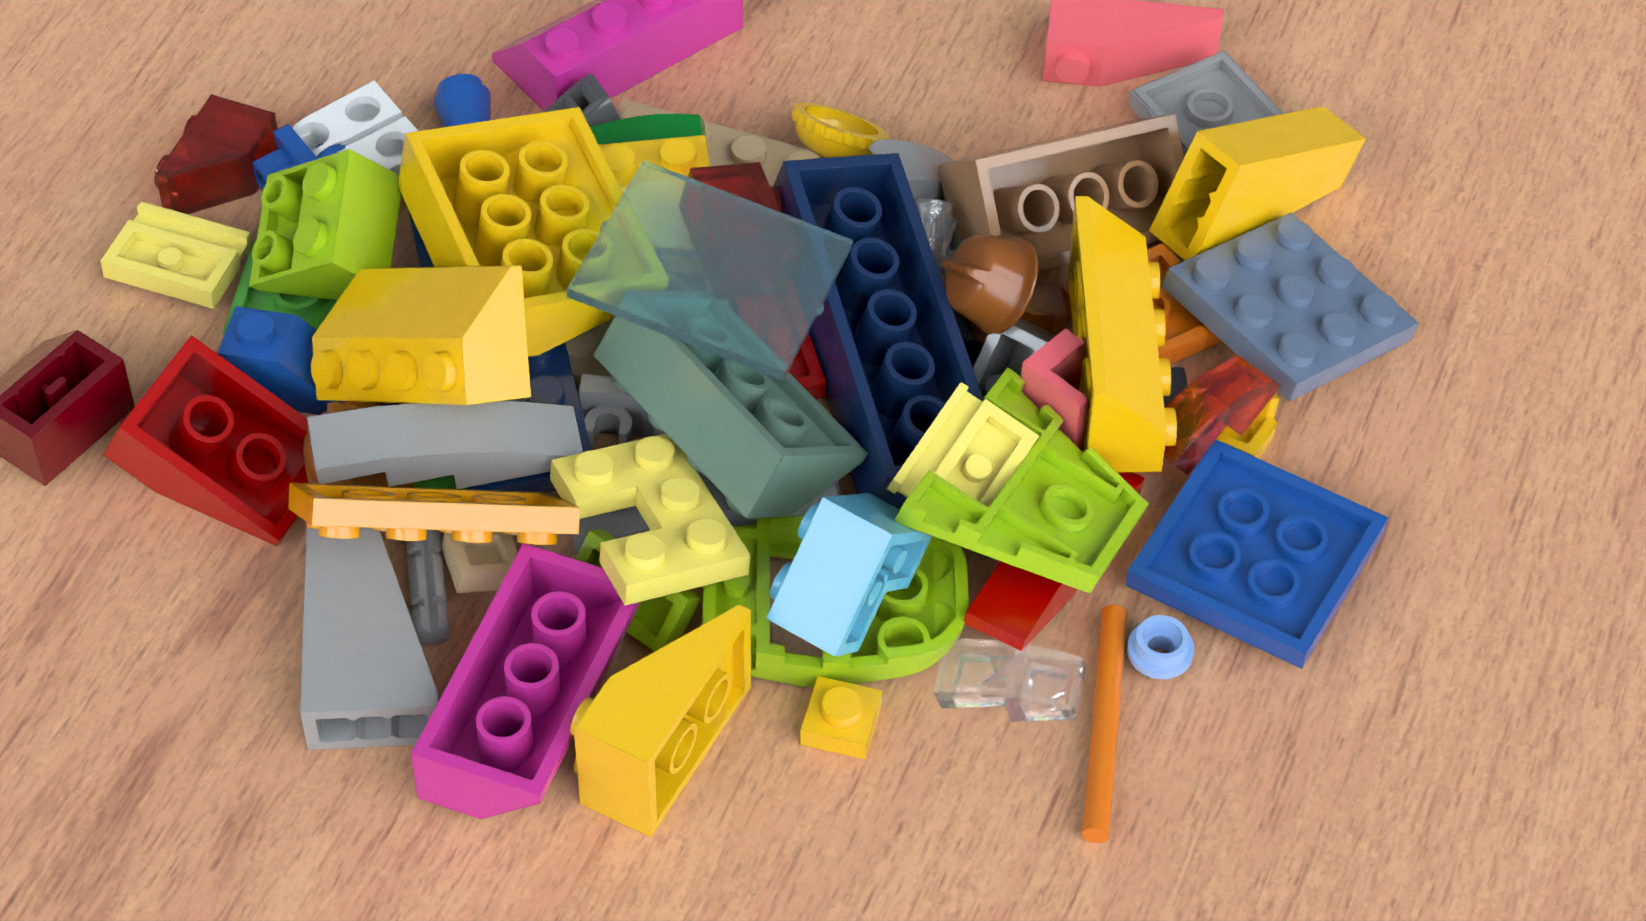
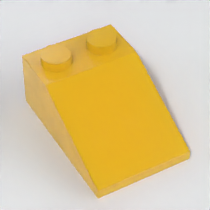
(660, 720)

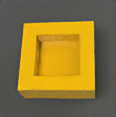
(841, 717)

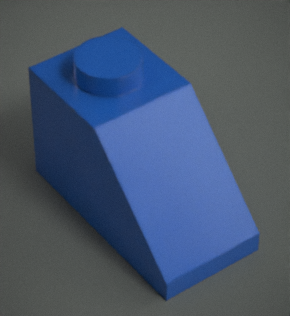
(276, 354)

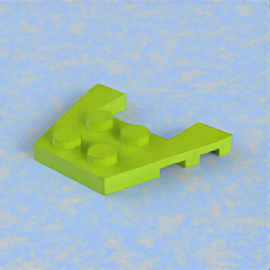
(1053, 517)

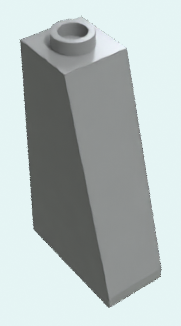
(359, 649)

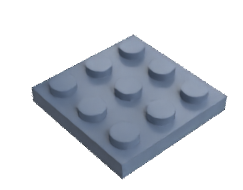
(1290, 305)

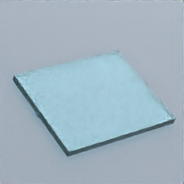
(711, 269)

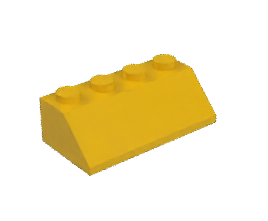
(1115, 317)
(425, 337)

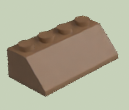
(1034, 185)

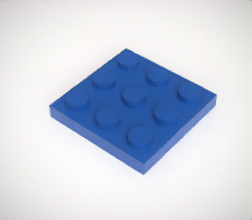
(1257, 553)

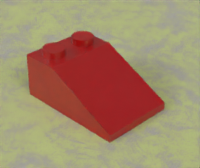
(215, 443)

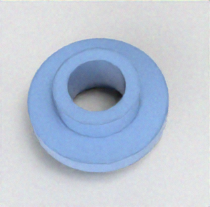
(1165, 634)

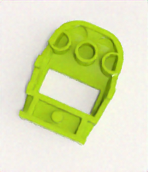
(905, 637)

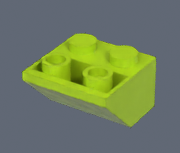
(324, 225)

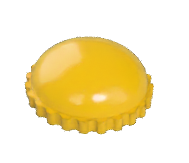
(834, 131)

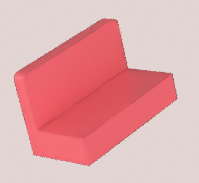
(1054, 379)

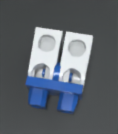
(359, 121)

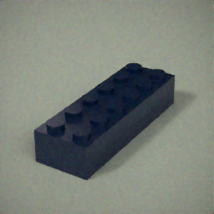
(887, 321)

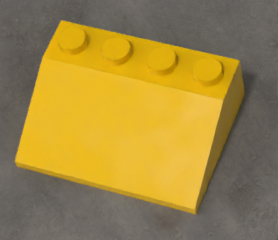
(515, 196)

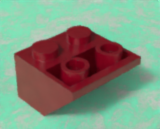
(60, 403)

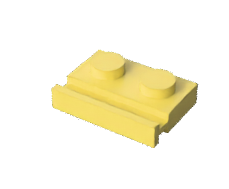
(176, 255)
(969, 447)

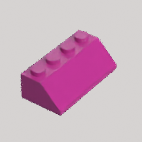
(616, 43)
(519, 686)

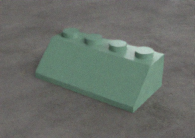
(743, 429)

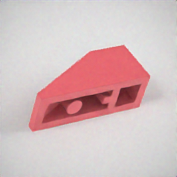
(1125, 39)

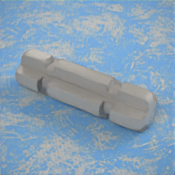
(428, 589)

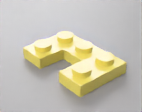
(688, 532)

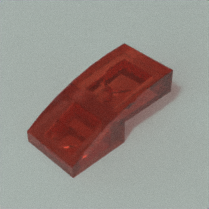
(1222, 397)

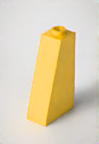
(1253, 175)

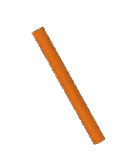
(1104, 724)

